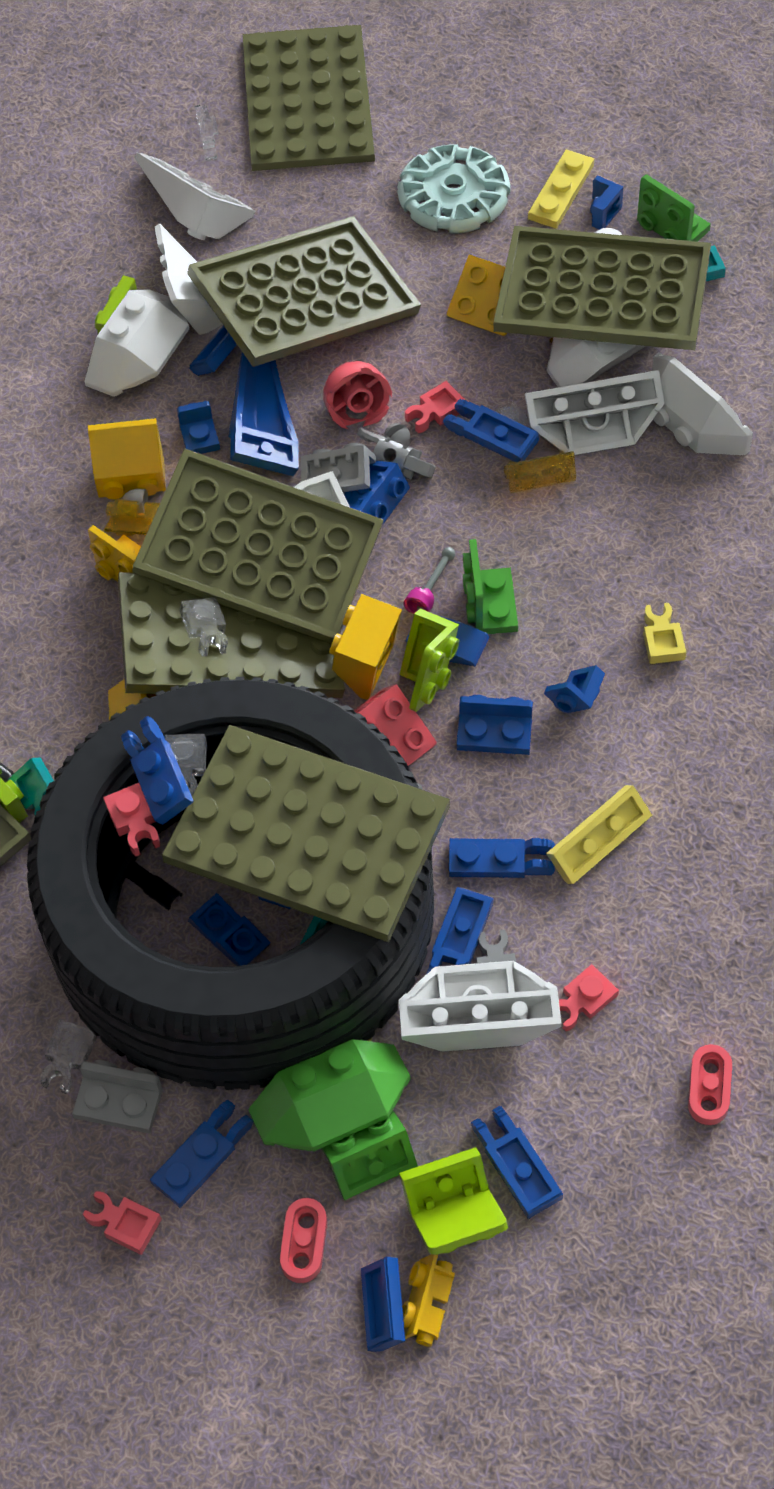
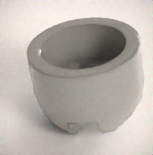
(398, 433)
(137, 495)

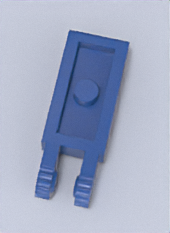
(492, 430)
(157, 772)
(498, 857)
(461, 928)
(200, 1155)
(518, 1165)

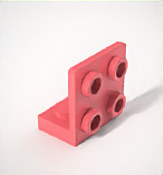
(401, 725)

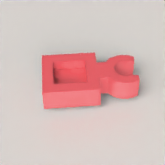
(433, 406)
(132, 816)
(586, 994)
(127, 1224)

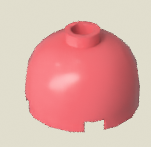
(359, 388)

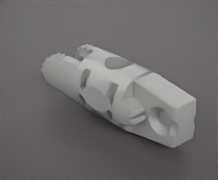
(406, 456)

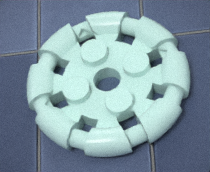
(474, 178)

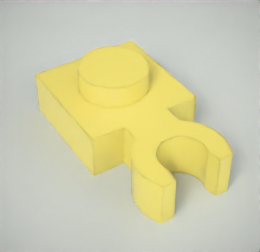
(662, 639)

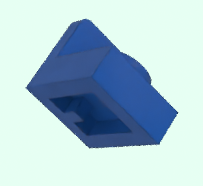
(606, 202)
(198, 427)

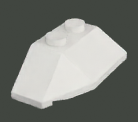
(135, 342)
(584, 360)
(597, 412)
(697, 412)
(478, 1007)

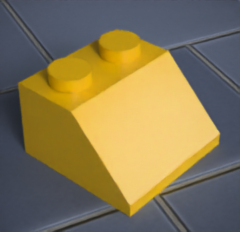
(127, 457)
(365, 644)

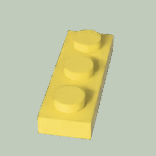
(561, 189)
(599, 834)

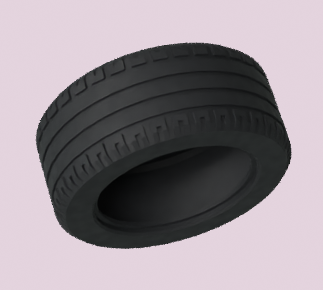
(195, 1019)

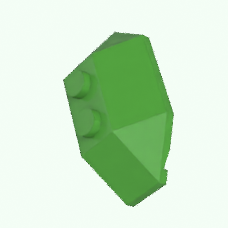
(330, 1095)

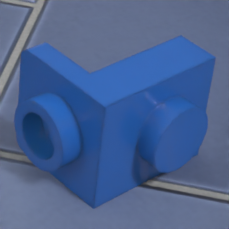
(578, 691)

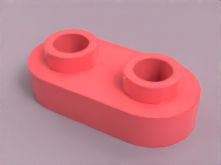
(710, 1086)
(303, 1241)

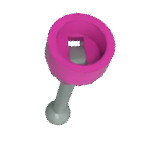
(423, 596)

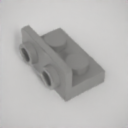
(348, 465)
(118, 1096)

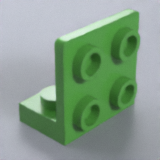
(668, 212)
(489, 595)
(370, 1156)

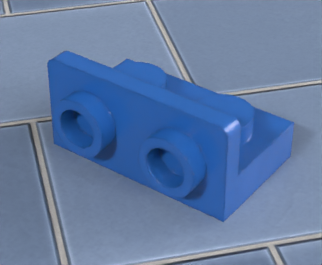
(385, 491)
(494, 725)

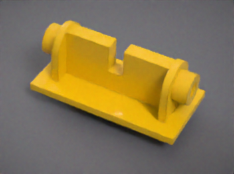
(428, 1283)

